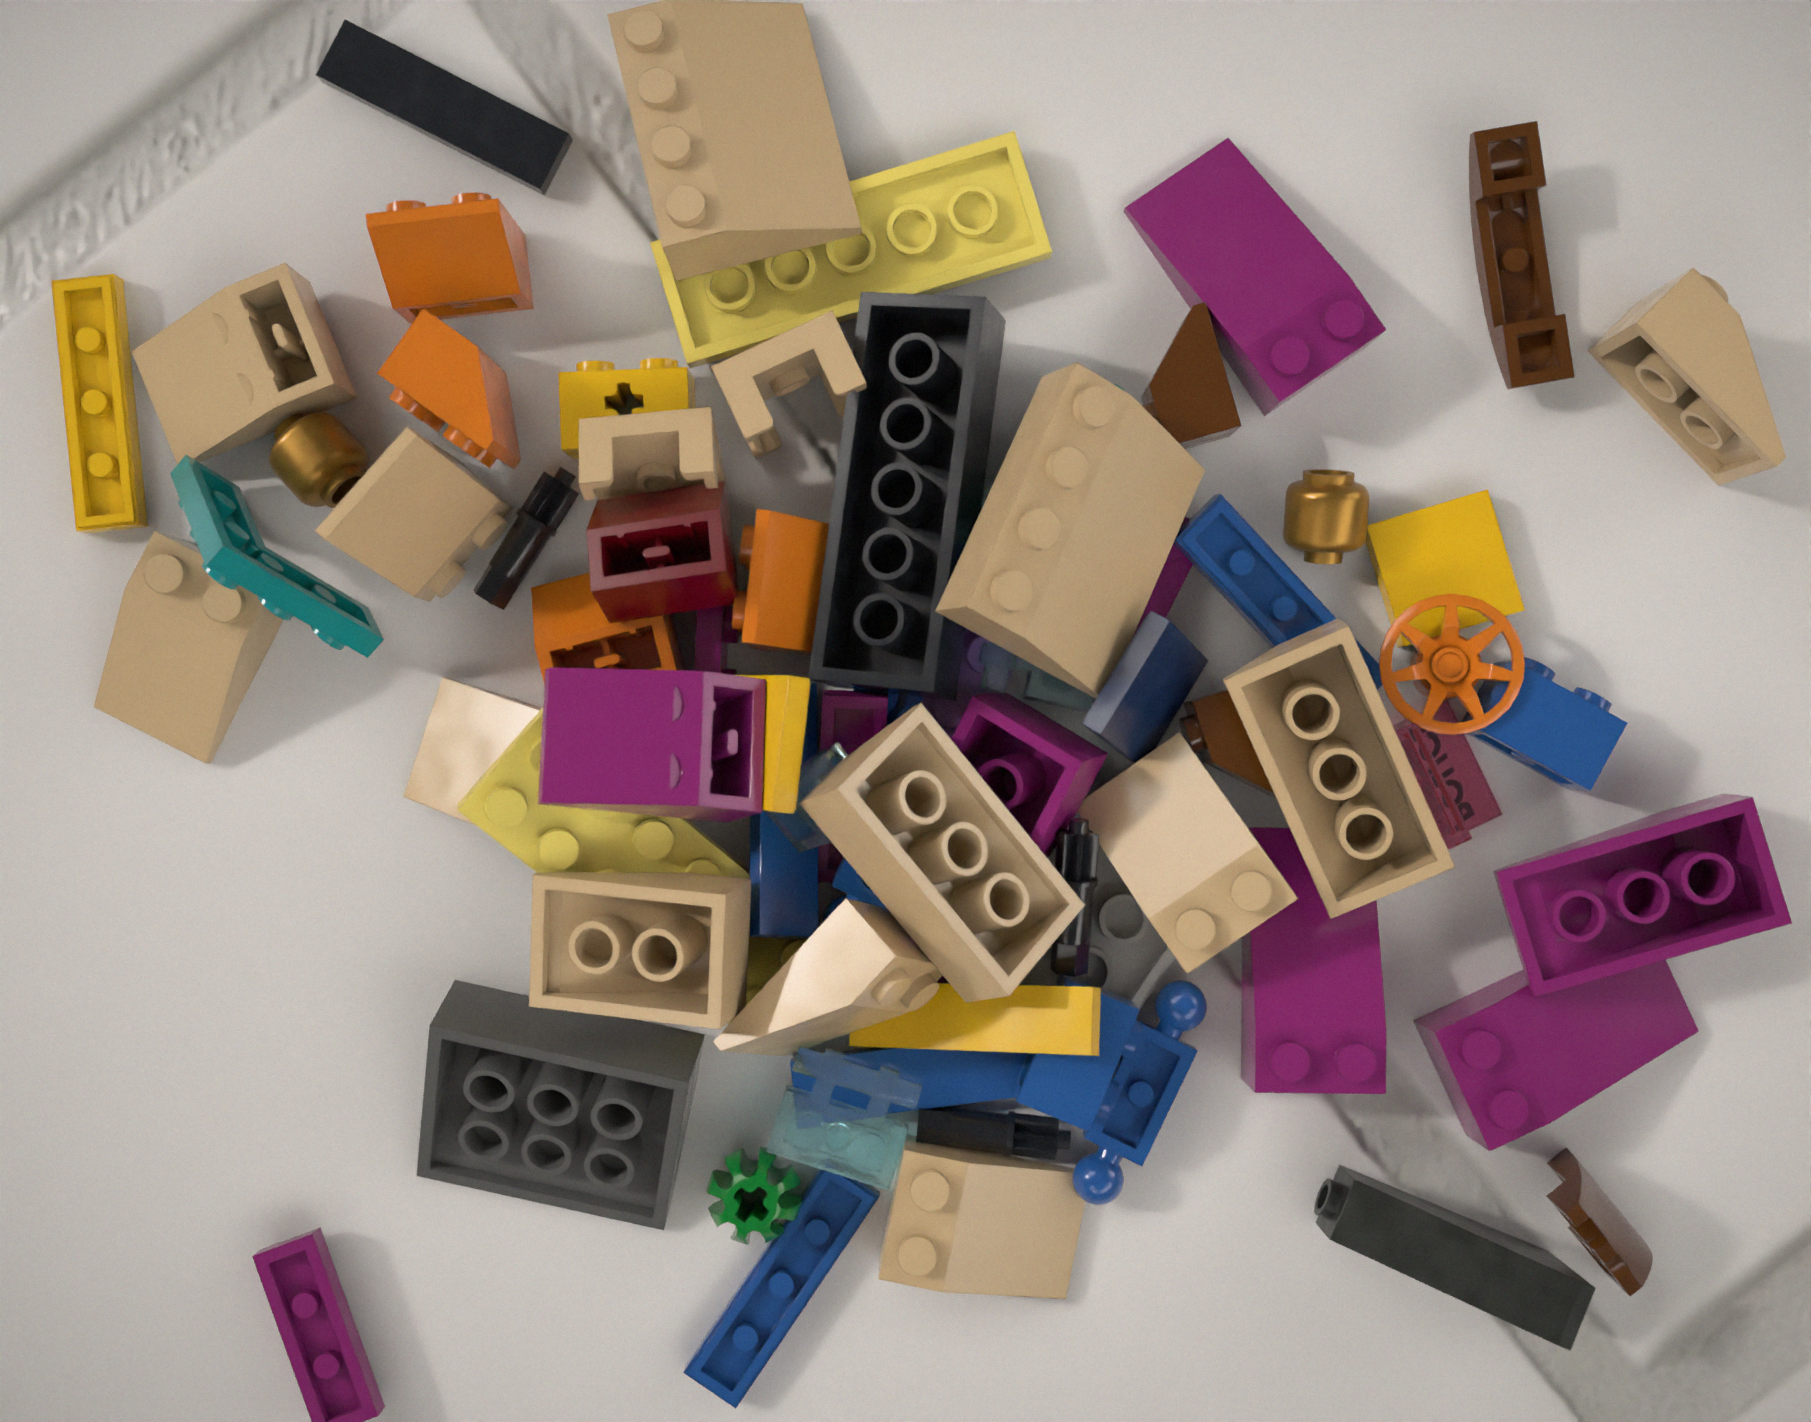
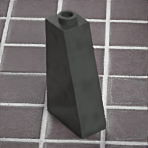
(1455, 1255)

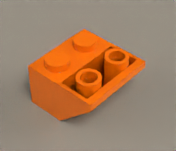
(452, 257)
(453, 381)
(783, 583)
(576, 633)

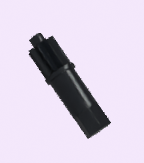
(527, 537)
(1077, 864)
(993, 1131)

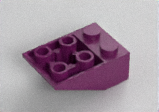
(653, 742)

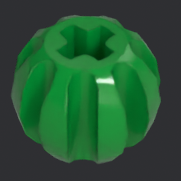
(760, 1214)

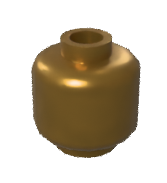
(317, 458)
(1326, 515)

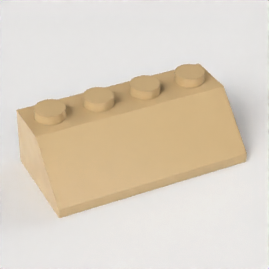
(1338, 768)
(944, 856)

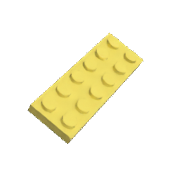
(921, 234)
(601, 841)

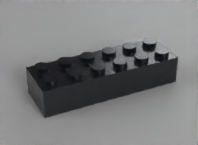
(906, 492)

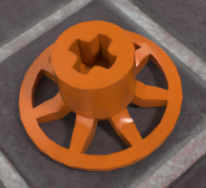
(1451, 664)

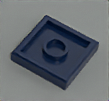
(1145, 688)

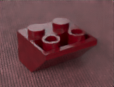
(662, 553)

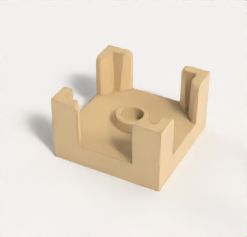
(783, 367)
(648, 453)

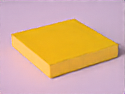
(1442, 552)
(783, 739)

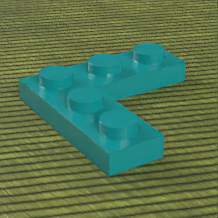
(238, 557)

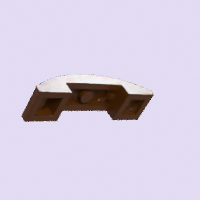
(1512, 256)

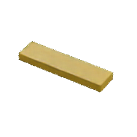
(99, 403)
(1027, 1021)

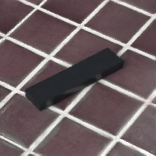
(444, 107)

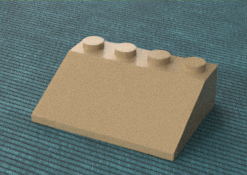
(732, 131)
(1074, 530)

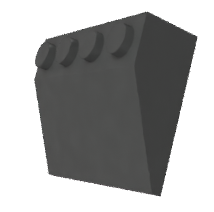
(556, 1104)

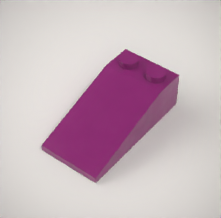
(1268, 283)
(1028, 763)
(1642, 893)
(1311, 991)
(1531, 1059)

